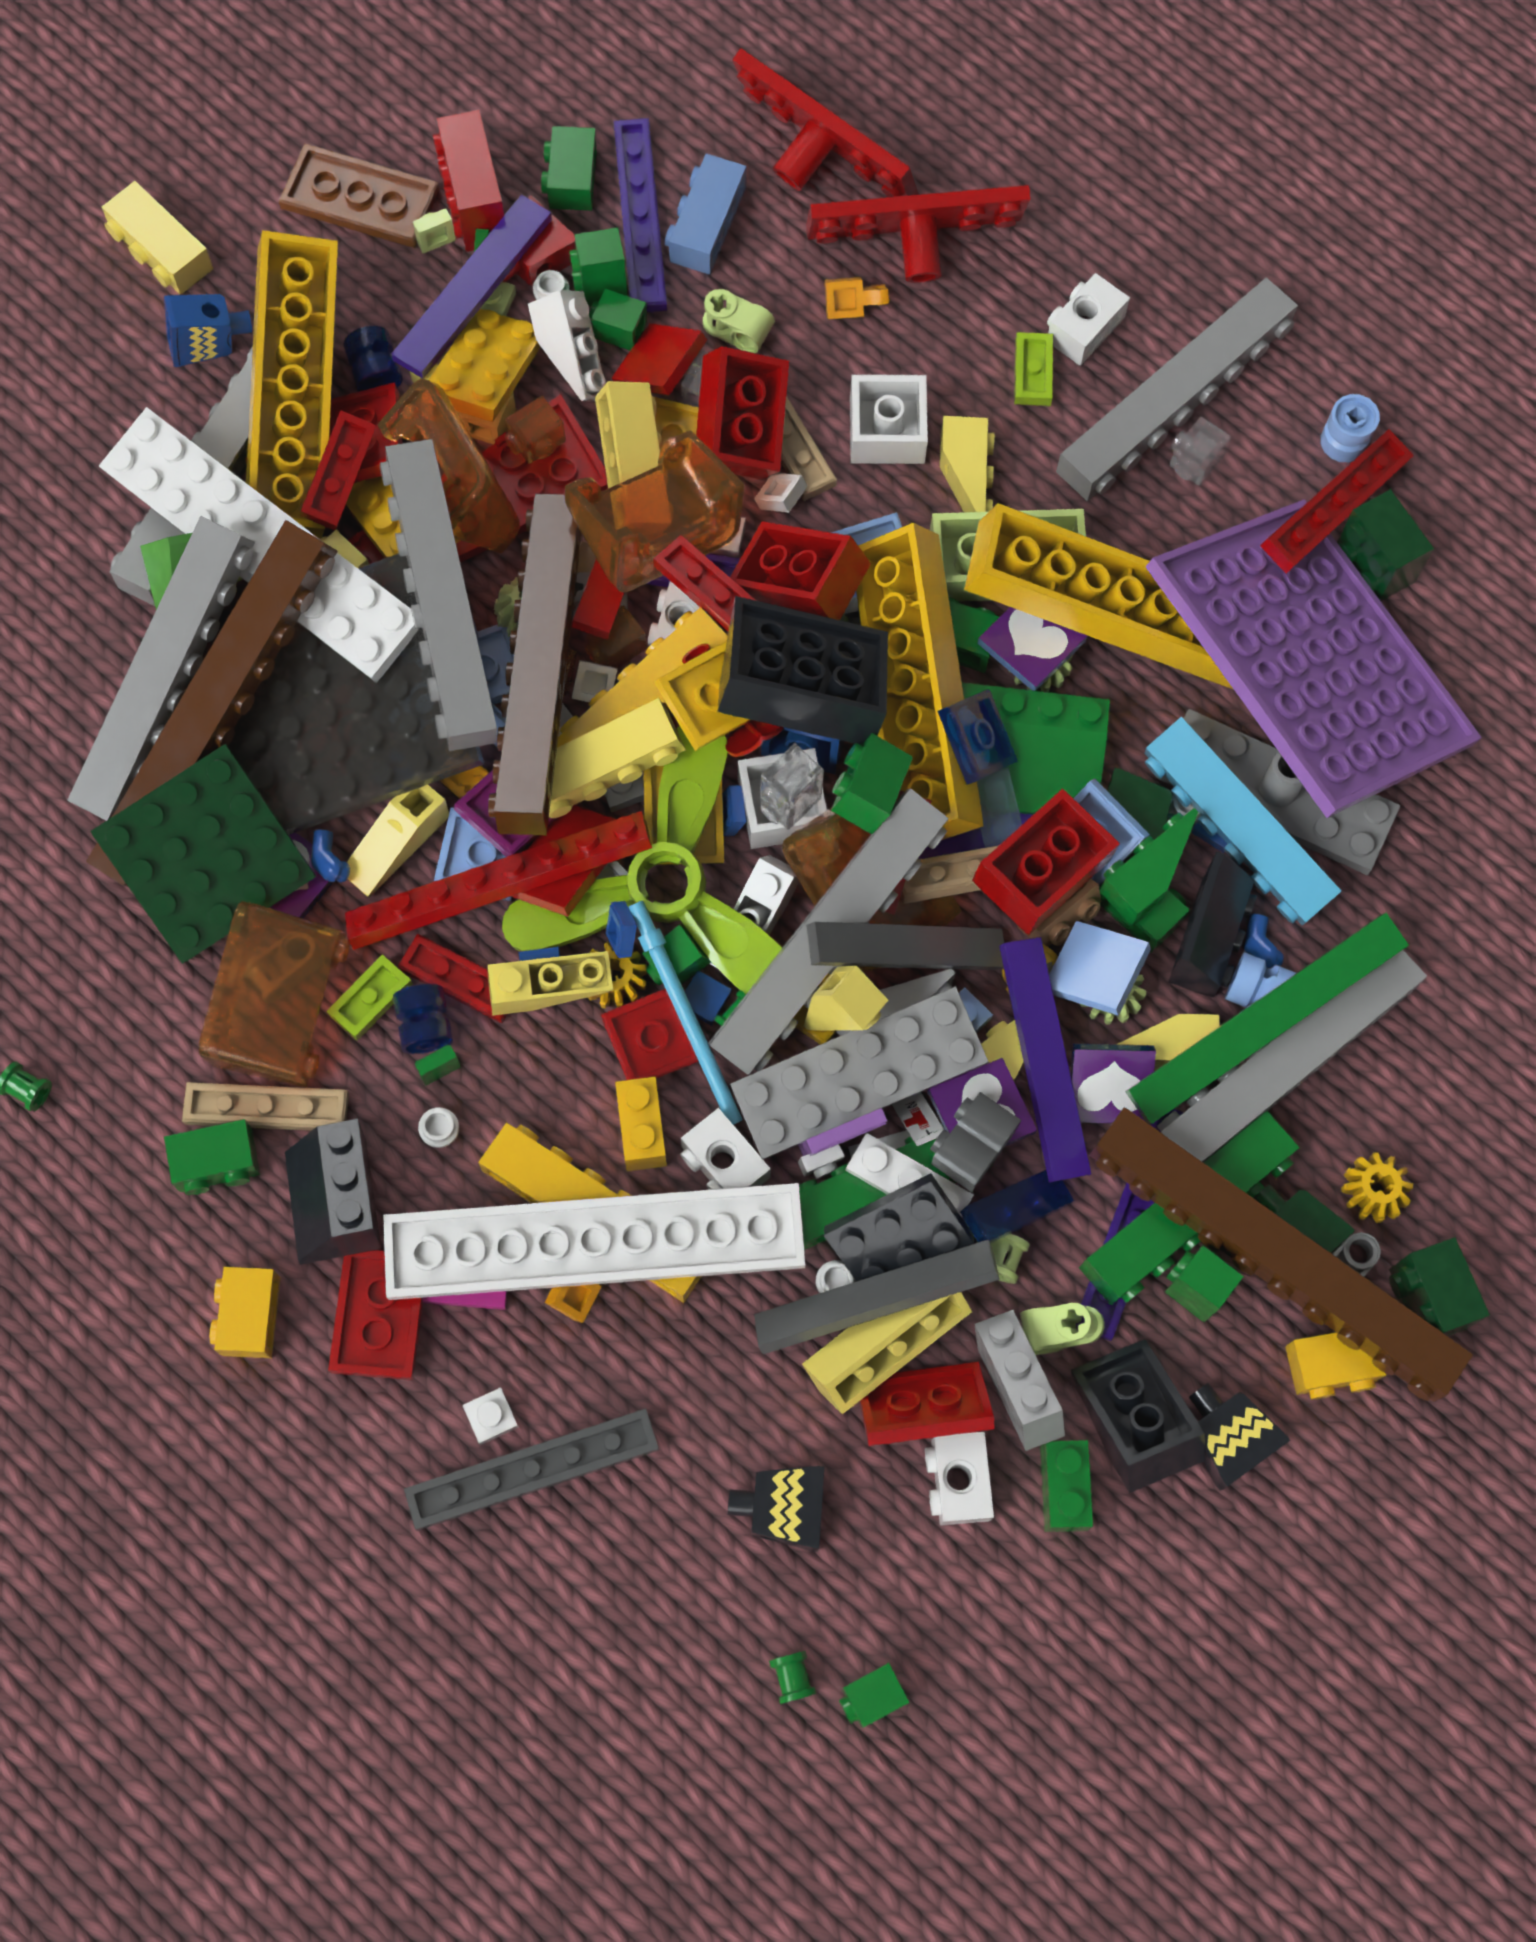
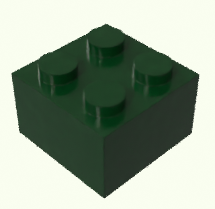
(1385, 545)
(1439, 1287)

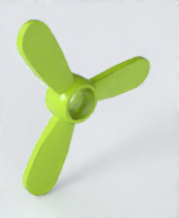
(684, 806)

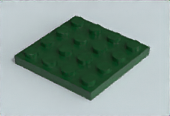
(201, 851)

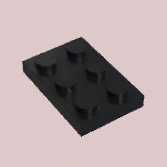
(898, 1230)

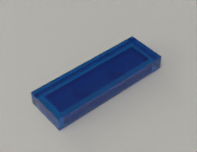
(1016, 1207)

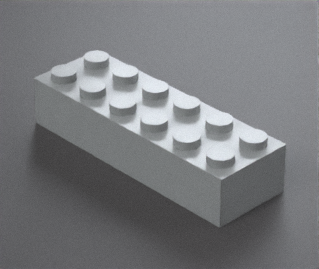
(859, 1073)

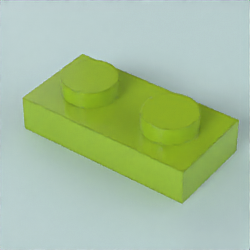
(1033, 369)
(368, 997)

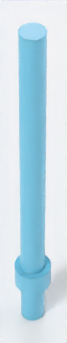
(652, 941)

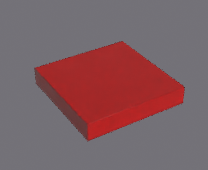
(661, 357)
(648, 1037)

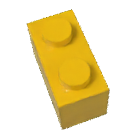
(640, 1124)
(245, 1312)
(1325, 1363)

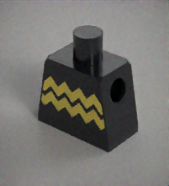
(1235, 1435)
(784, 1506)

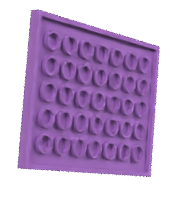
(1314, 661)

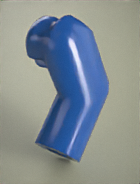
(323, 859)
(1257, 943)

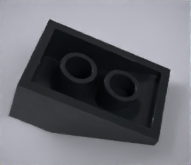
(1139, 1415)

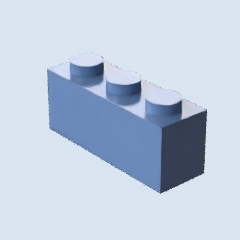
(706, 213)

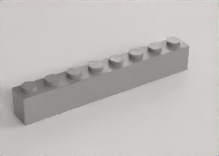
(1176, 389)
(224, 440)
(440, 596)
(163, 664)
(852, 898)
(1289, 1059)

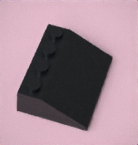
(804, 672)

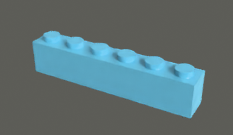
(1241, 822)

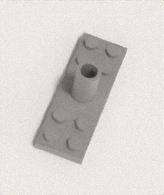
(1347, 837)

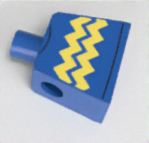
(201, 327)

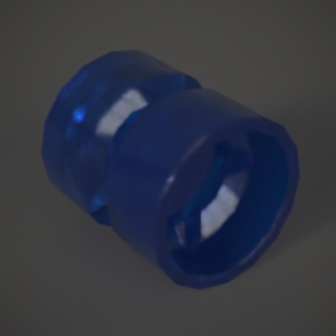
(371, 358)
(421, 1012)

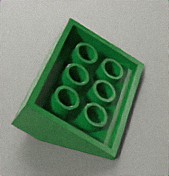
(1054, 738)

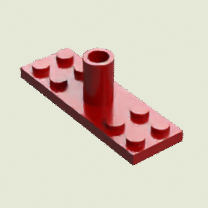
(819, 133)
(918, 221)

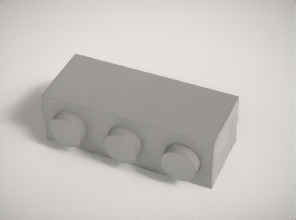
(1019, 1380)

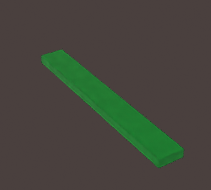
(1266, 1018)

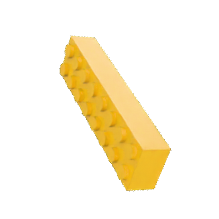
(291, 368)
(1082, 588)
(910, 601)

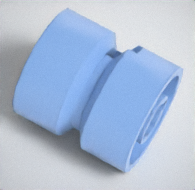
(1349, 427)
(1254, 980)

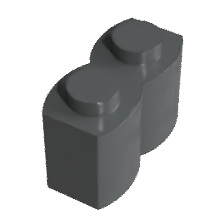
(974, 1141)

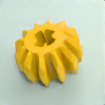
(630, 978)
(1380, 1202)

